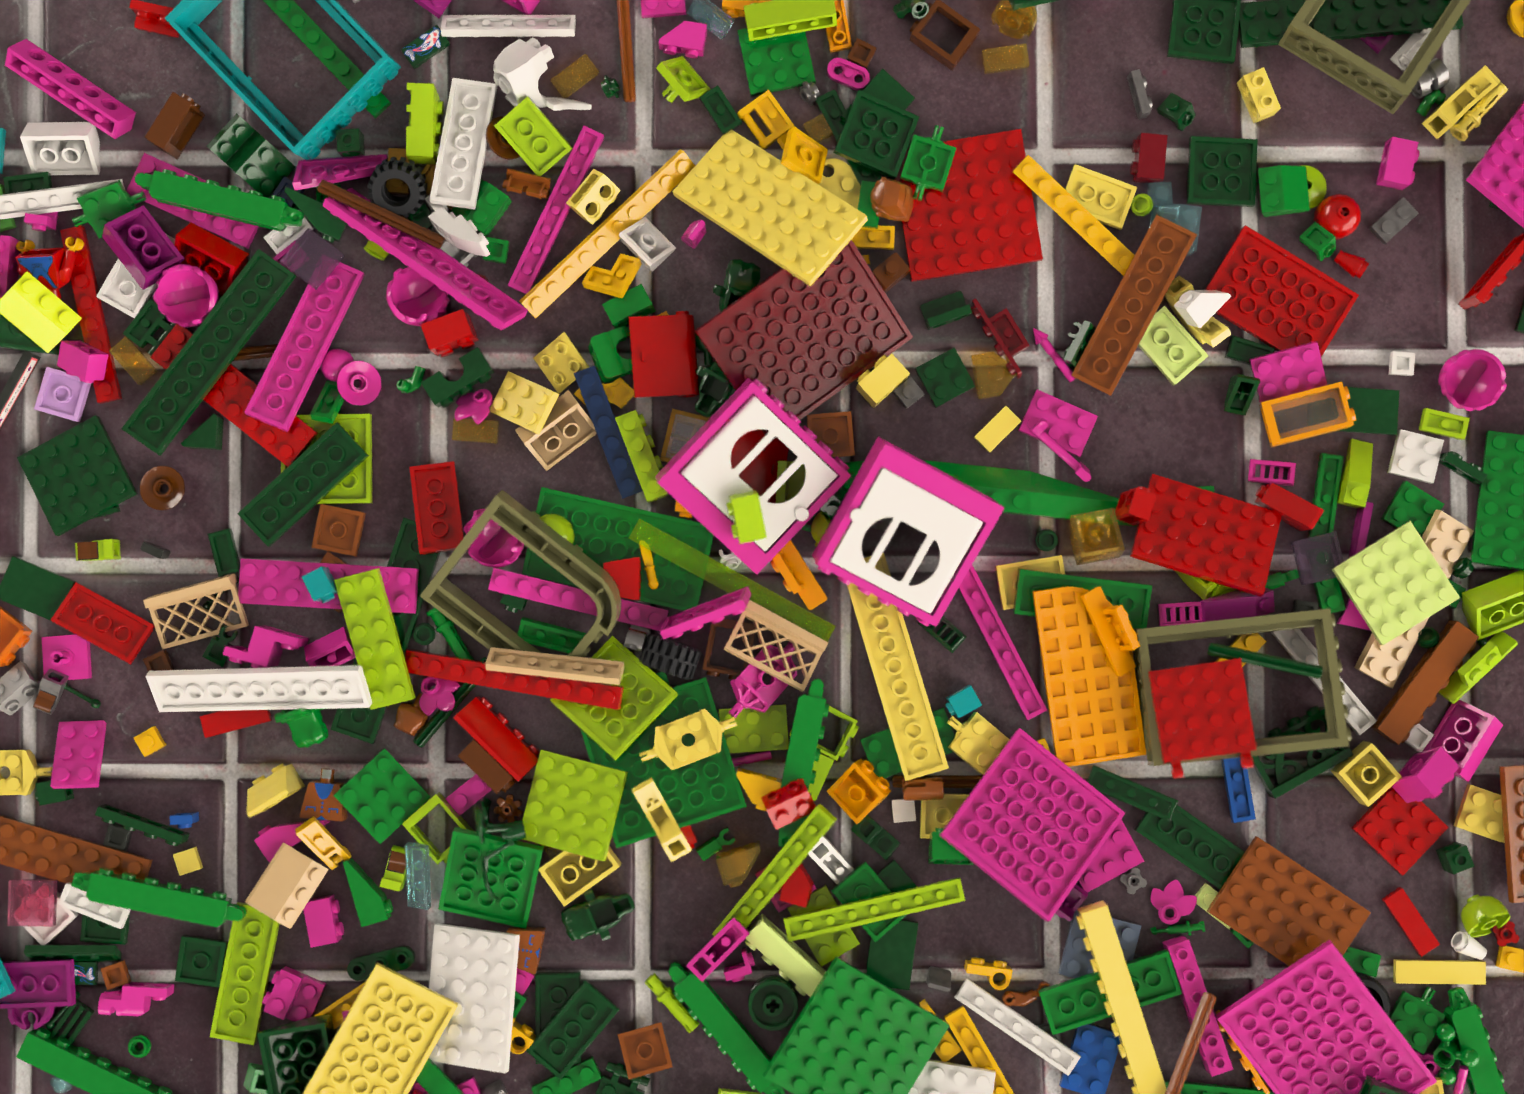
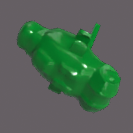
(305, 725)

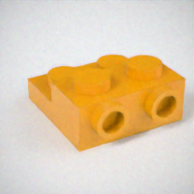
(859, 790)

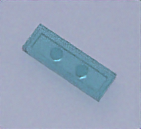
(418, 876)

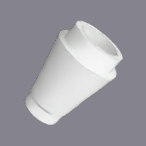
(1467, 945)

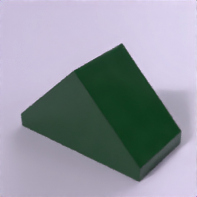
(1240, 394)
(207, 435)

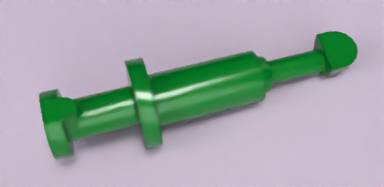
(1181, 928)

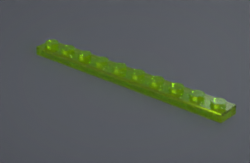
(726, 578)

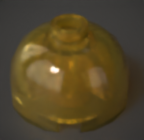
(1014, 22)

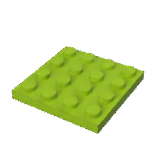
(357, 486)
(642, 702)
(573, 805)

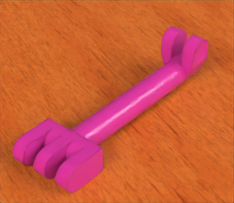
(1080, 469)

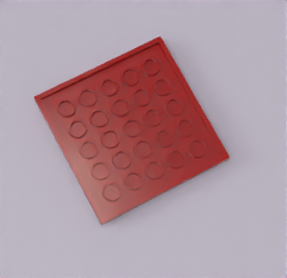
(981, 215)

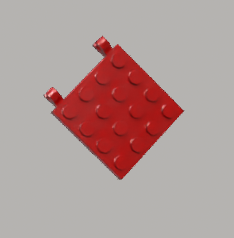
(1202, 713)

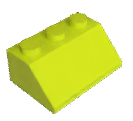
(37, 312)

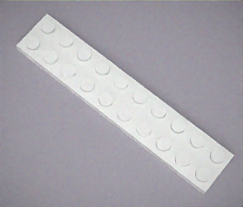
(260, 688)

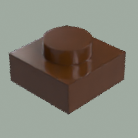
(861, 53)
(158, 662)

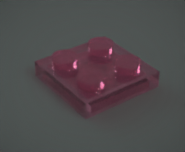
(32, 902)

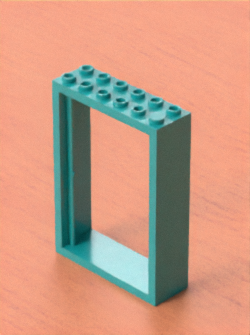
(191, 13)

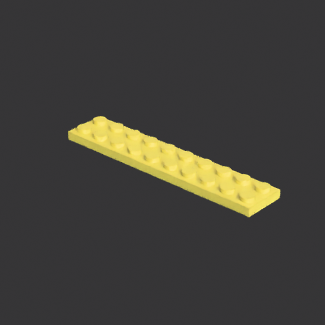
(898, 682)

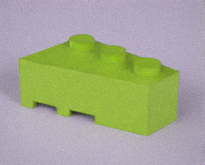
(424, 123)

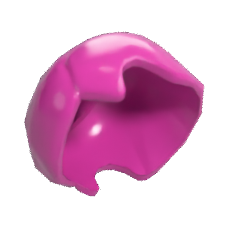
(334, 362)

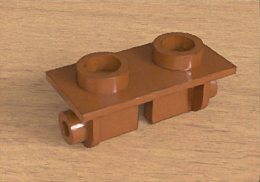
(531, 184)

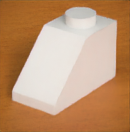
(1200, 305)

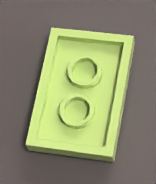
(1171, 347)

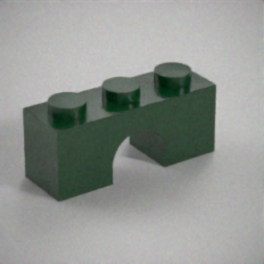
(475, 370)

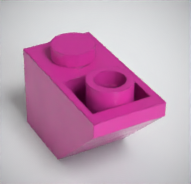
(686, 38)

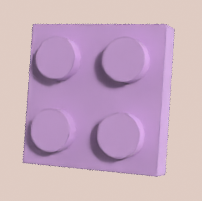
(62, 395)

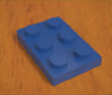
(1098, 1054)

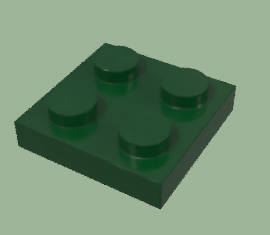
(945, 377)
(201, 960)

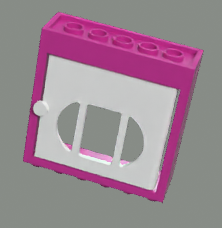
(715, 478)
(955, 531)

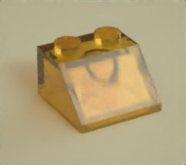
(1095, 536)
(737, 862)

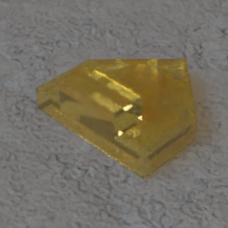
(990, 374)

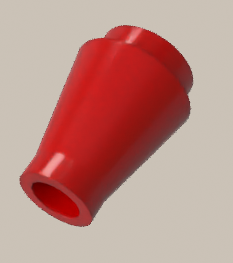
(1351, 263)

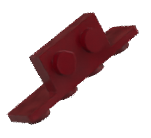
(1005, 334)

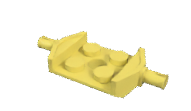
(701, 725)
(23, 772)

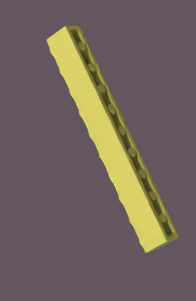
(1121, 999)

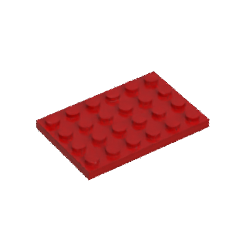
(1279, 294)
(1208, 536)

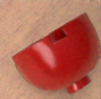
(1338, 215)

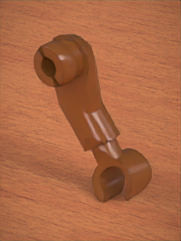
(1020, 999)

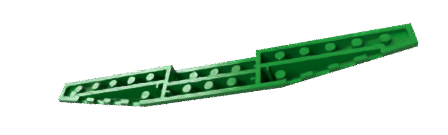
(1018, 490)

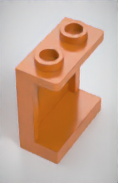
(12, 637)

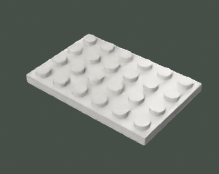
(480, 975)

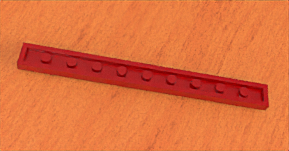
(475, 673)

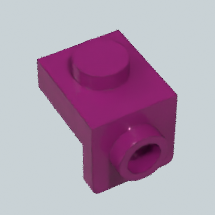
(1071, 903)

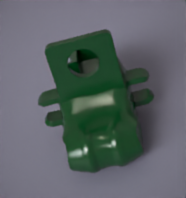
(739, 280)
(713, 390)
(596, 914)

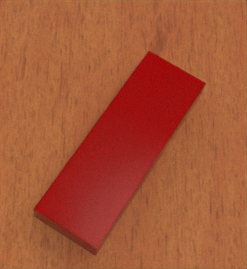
(228, 721)
(1410, 921)

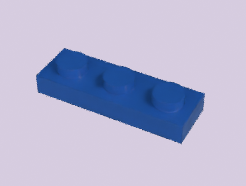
(1238, 790)

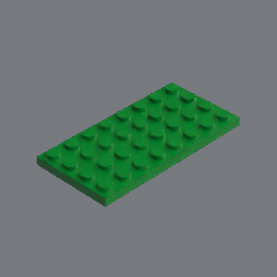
(603, 535)

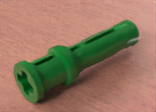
(446, 627)

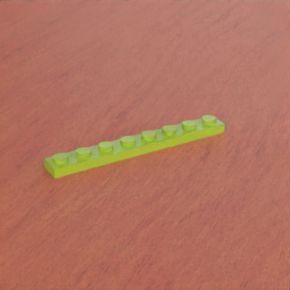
(781, 867)
(874, 909)

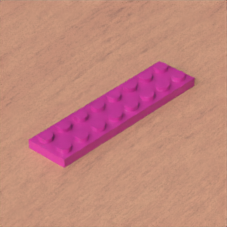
(303, 348)
(282, 584)

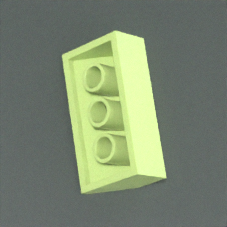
(785, 955)

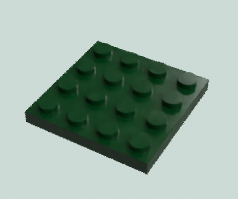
(77, 475)

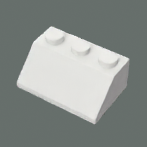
(62, 148)

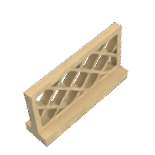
(191, 592)
(784, 629)

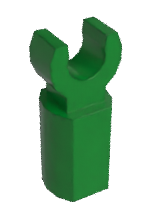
(1277, 579)
(714, 845)

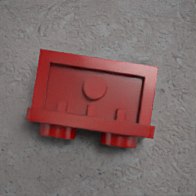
(788, 803)

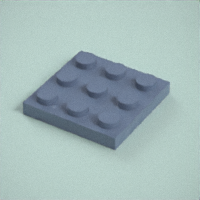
(1075, 957)

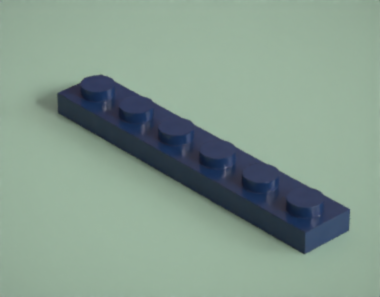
(608, 431)

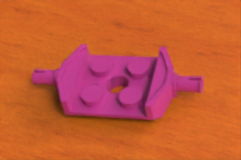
(749, 686)

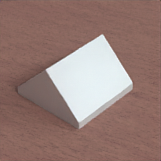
(647, 243)

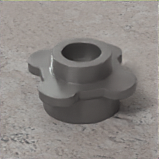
(809, 92)
(1133, 874)

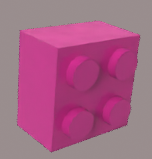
(1425, 775)

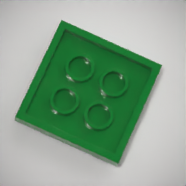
(776, 62)
(381, 796)

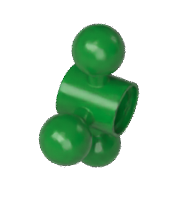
(1468, 1056)

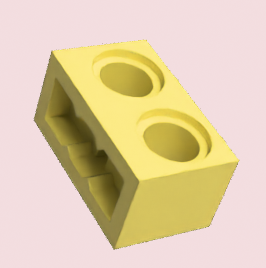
(1258, 95)
(590, 193)

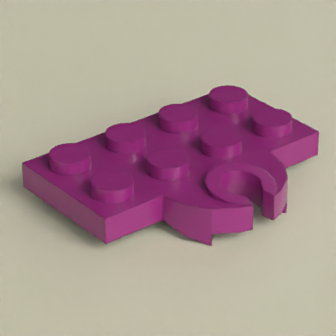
(39, 989)

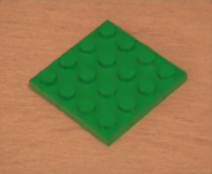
(510, 876)

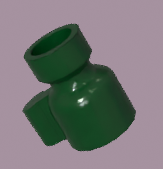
(918, 8)

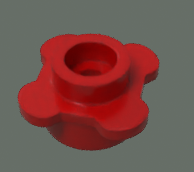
(1499, 934)

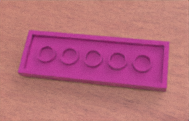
(229, 229)

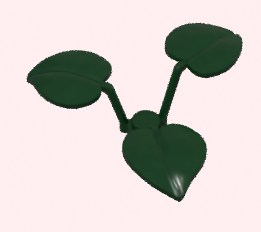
(509, 831)

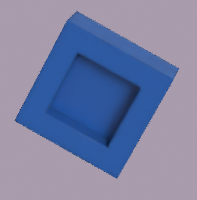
(184, 820)

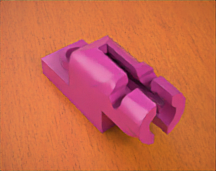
(133, 998)

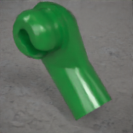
(1426, 104)
(412, 383)

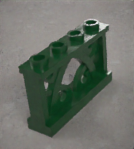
(1286, 781)

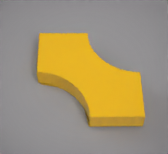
(617, 392)

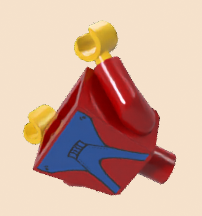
(48, 265)

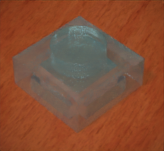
(1160, 193)

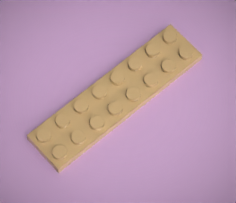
(1446, 541)

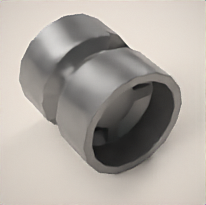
(1433, 78)

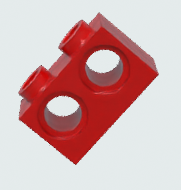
(1135, 505)

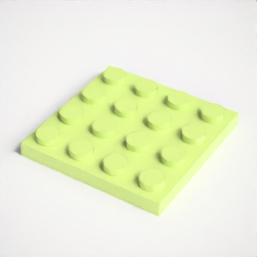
(1395, 583)

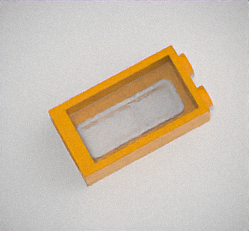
(1307, 414)

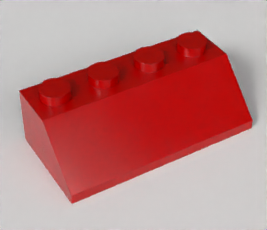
(498, 737)

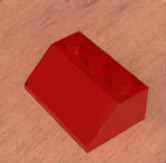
(211, 255)

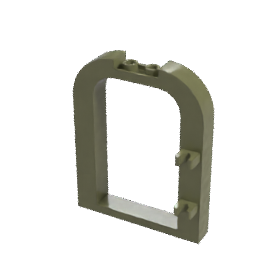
(550, 547)

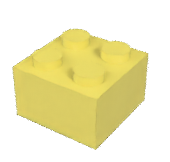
(882, 380)
(1366, 773)

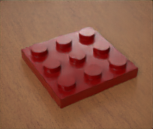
(1399, 830)

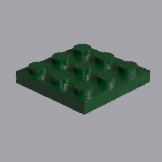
(1204, 30)
(876, 134)
(1222, 171)

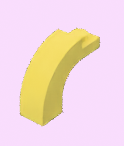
(1460, 102)
(1212, 331)
(661, 819)

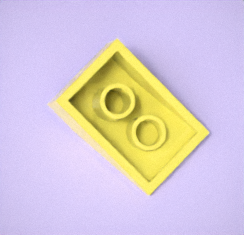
(273, 789)

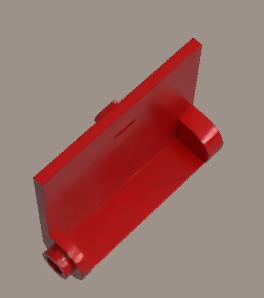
(669, 355)
(758, 471)

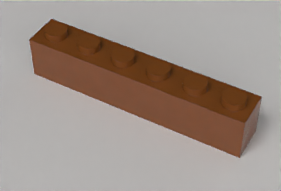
(1425, 682)

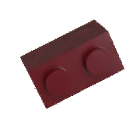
(1149, 158)

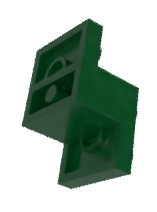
(250, 156)

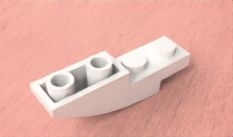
(457, 230)

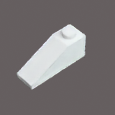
(830, 860)

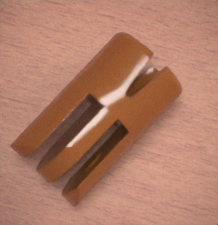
(923, 789)

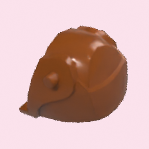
(892, 200)

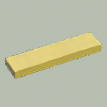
(1439, 971)

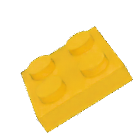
(804, 155)

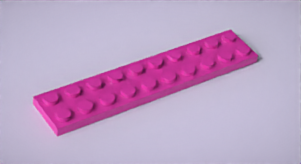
(435, 266)

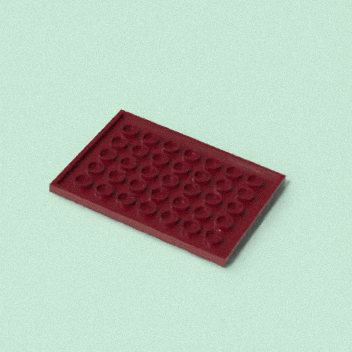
(806, 338)

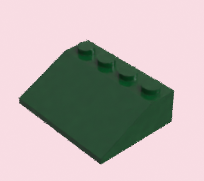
(294, 1052)

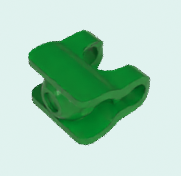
(605, 356)

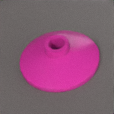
(369, 383)

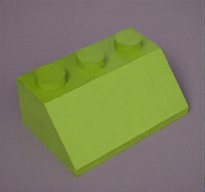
(1495, 605)

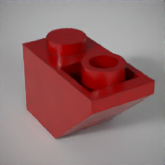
(797, 888)

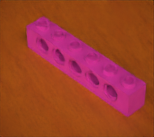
(70, 88)
(1211, 1047)

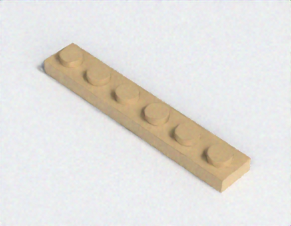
(555, 666)

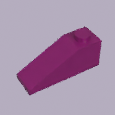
(1237, 605)

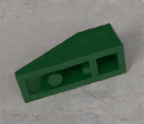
(318, 216)

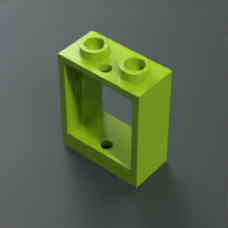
(850, 731)
(420, 837)

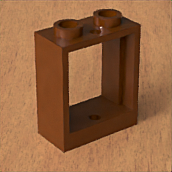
(935, 51)
(175, 124)
(714, 670)
(487, 767)

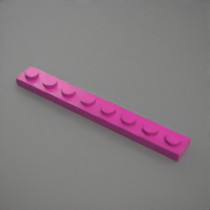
(555, 210)
(572, 598)
(1001, 645)

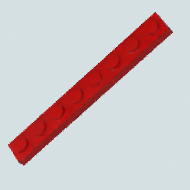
(91, 312)

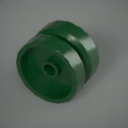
(772, 1015)

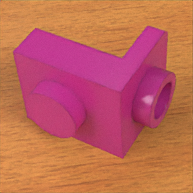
(42, 221)
(738, 971)

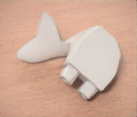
(518, 74)

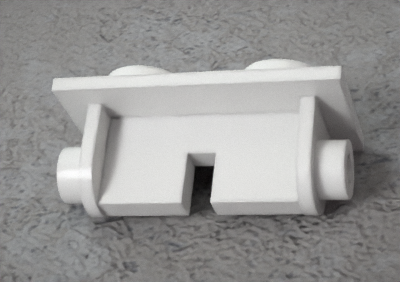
(1408, 50)

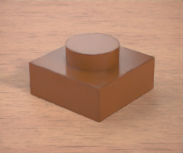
(115, 975)

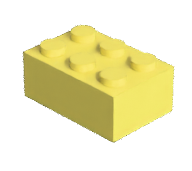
(574, 874)

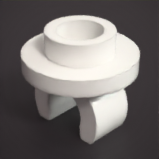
(729, 560)

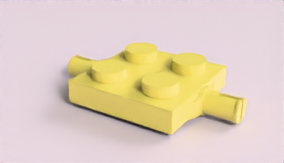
(977, 741)

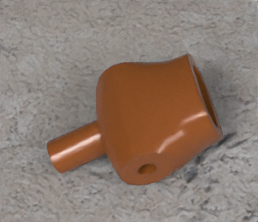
(410, 717)

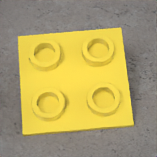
(560, 362)

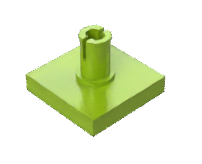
(682, 80)

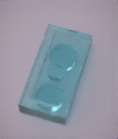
(708, 13)

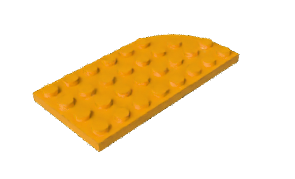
(1089, 707)

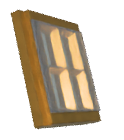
(680, 430)

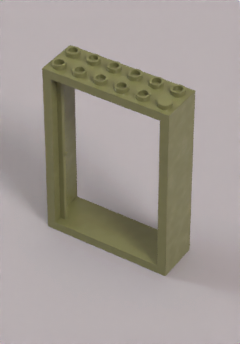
(1356, 71)
(1326, 644)

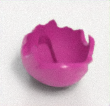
(186, 294)
(415, 298)
(1472, 379)
(494, 545)

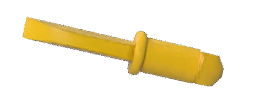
(649, 567)

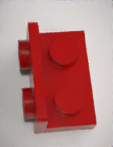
(151, 18)

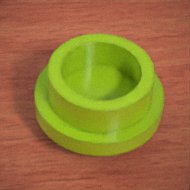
(1142, 205)

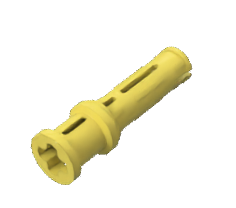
(1472, 118)

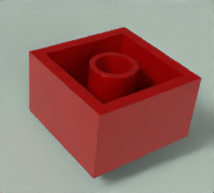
(450, 333)

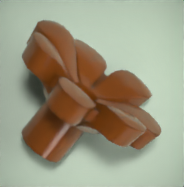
(511, 805)

